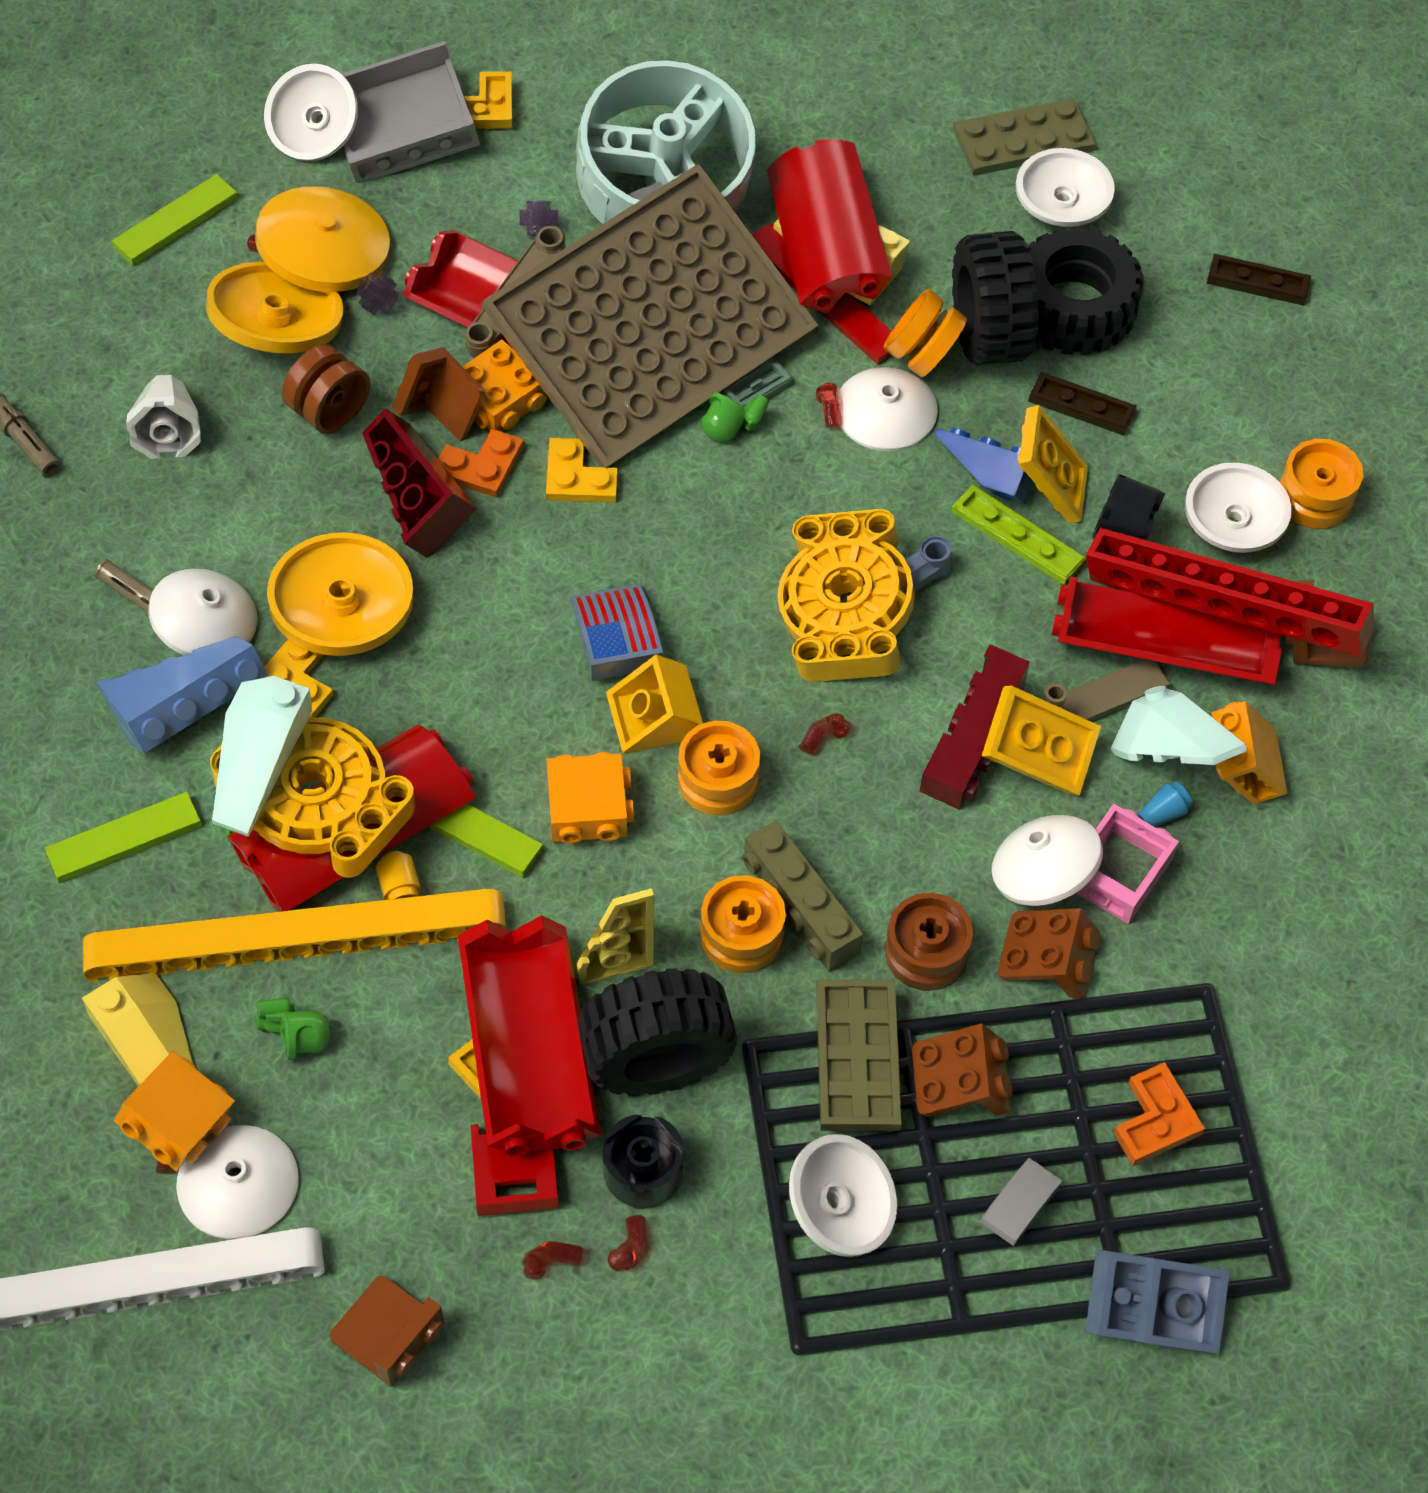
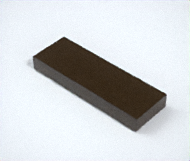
(1259, 279)
(1082, 403)

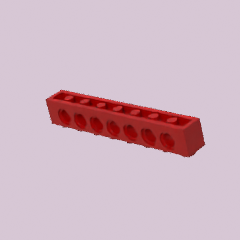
(1231, 592)

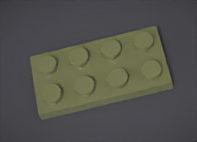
(1014, 136)
(858, 1055)

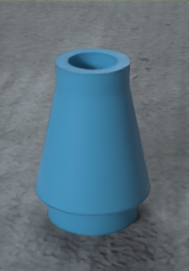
(1166, 805)

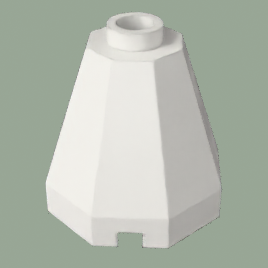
(162, 416)

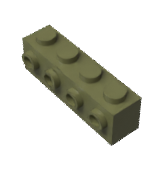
(807, 900)

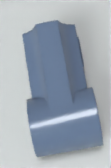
(925, 567)

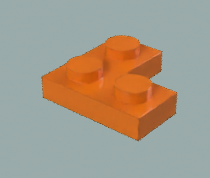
(487, 469)
(1166, 1120)

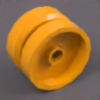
(925, 333)
(1321, 482)
(718, 767)
(742, 924)

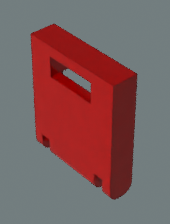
(496, 1169)

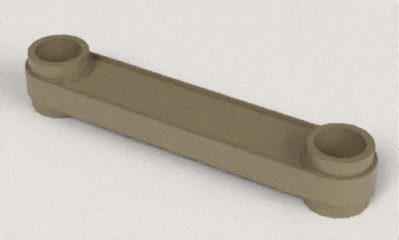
(483, 331)

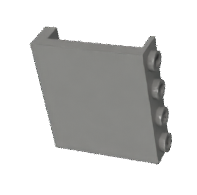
(407, 113)

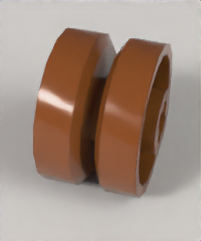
(325, 388)
(928, 941)

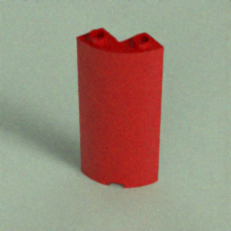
(828, 223)
(457, 277)
(1164, 632)
(438, 790)
(527, 1037)

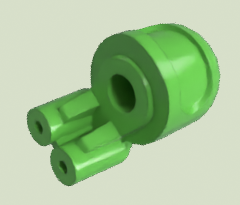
(727, 416)
(299, 1030)

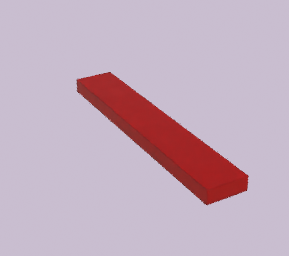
(848, 313)

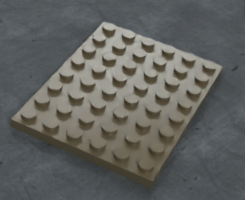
(649, 316)

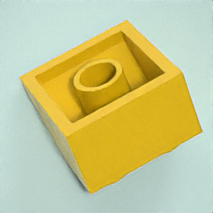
(654, 705)

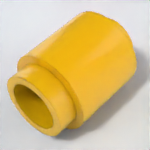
(398, 876)

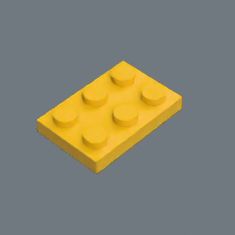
(1053, 464)
(1041, 740)

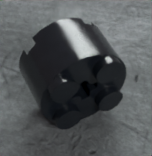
(1130, 508)
(661, 1157)

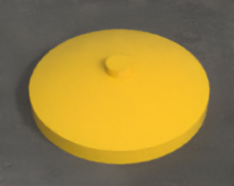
(321, 238)
(270, 313)
(340, 594)

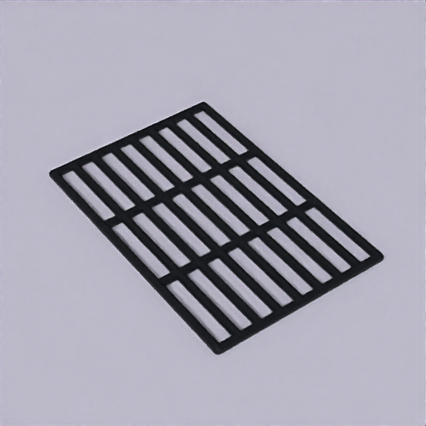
(1088, 1152)

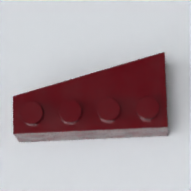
(420, 488)
(958, 757)

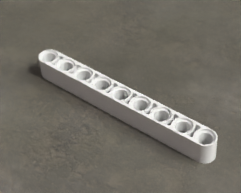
(160, 1277)

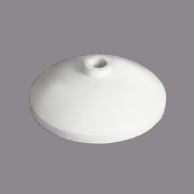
(297, 103)
(1066, 176)
(891, 420)
(1241, 494)
(189, 621)
(1047, 860)
(858, 1191)
(242, 1203)

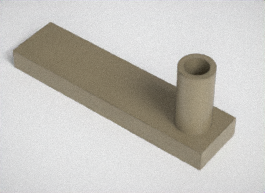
(1109, 692)

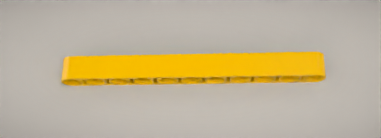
(288, 934)

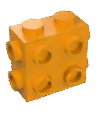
(507, 387)
(1259, 770)
(588, 797)
(175, 1112)

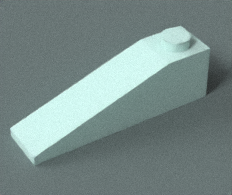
(1173, 727)
(255, 747)

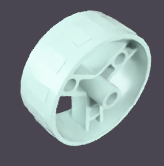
(666, 149)

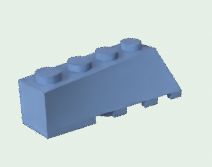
(180, 690)

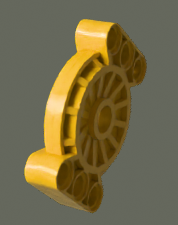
(839, 565)
(353, 798)

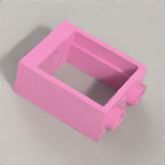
(1155, 841)

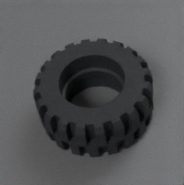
(1091, 260)
(997, 295)
(657, 1032)

